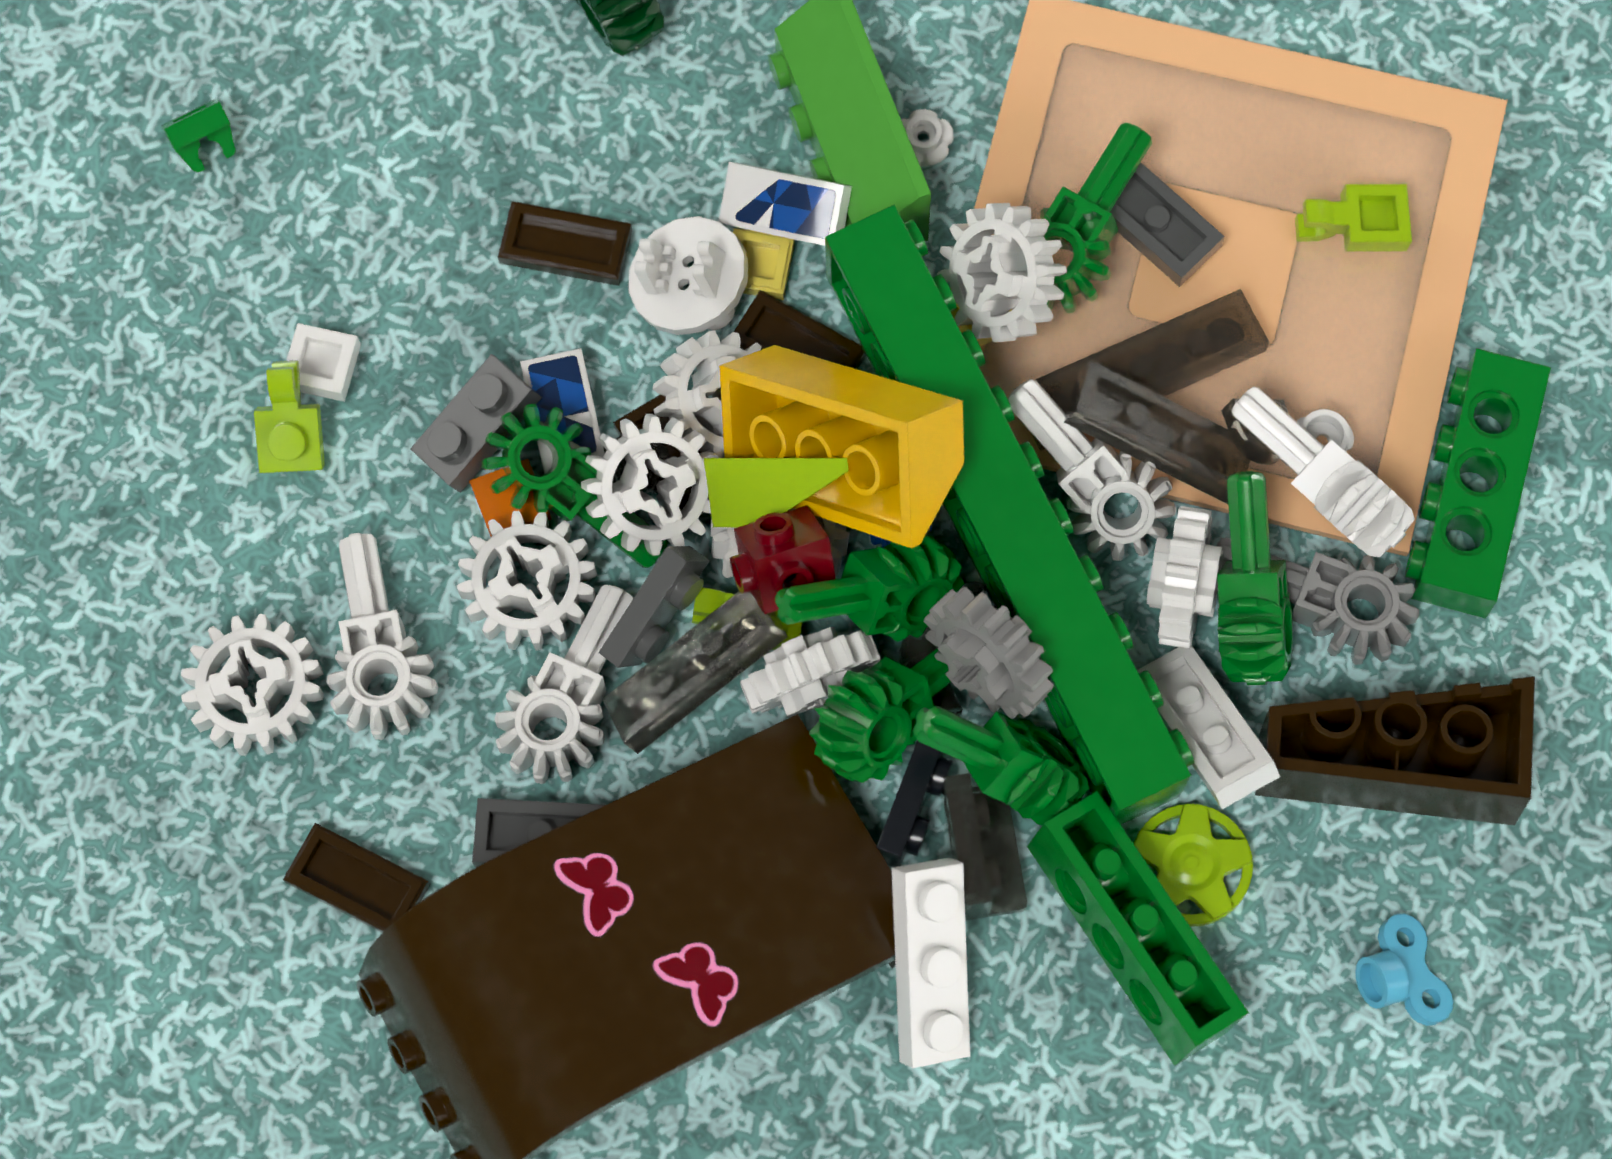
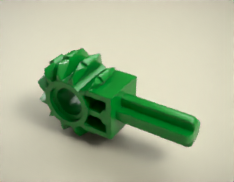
(1085, 219)
(561, 485)
(879, 589)
(1253, 591)
(873, 716)
(1009, 760)

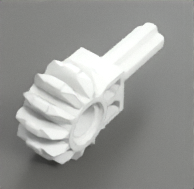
(1093, 474)
(1329, 477)
(376, 645)
(564, 690)

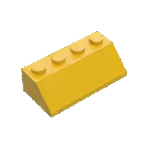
(897, 437)

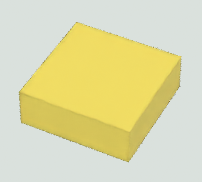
(767, 262)

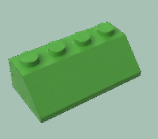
(848, 112)

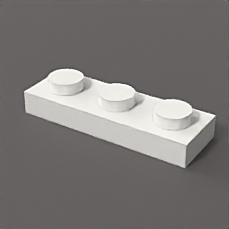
(1220, 740)
(931, 962)

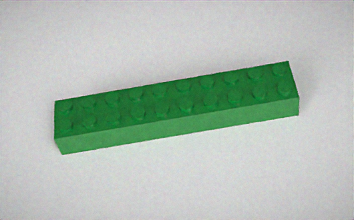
(1008, 522)

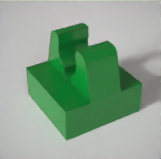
(190, 127)

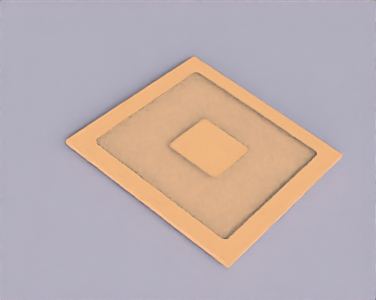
(1244, 144)

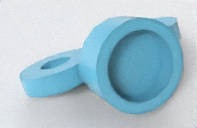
(1402, 973)

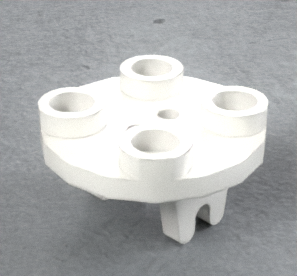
(713, 280)

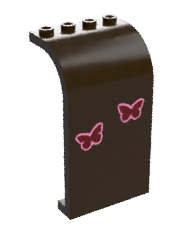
(630, 944)

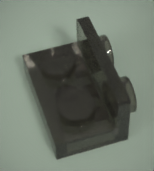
(986, 844)

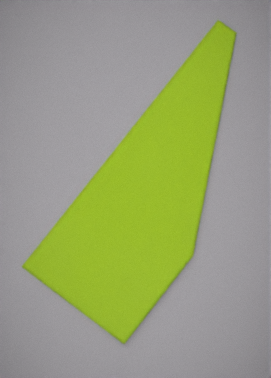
(753, 487)

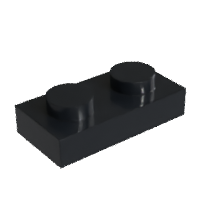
(905, 827)

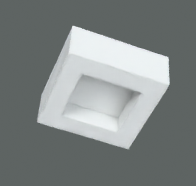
(324, 360)

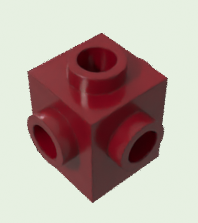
(781, 554)

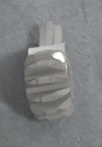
(1323, 597)

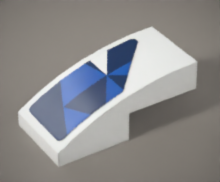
(783, 203)
(564, 384)

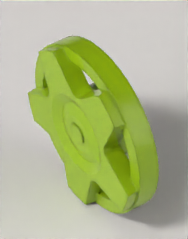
(1194, 862)

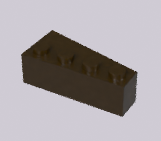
(1410, 752)

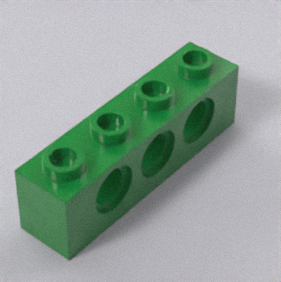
(1513, 396)
(1136, 928)

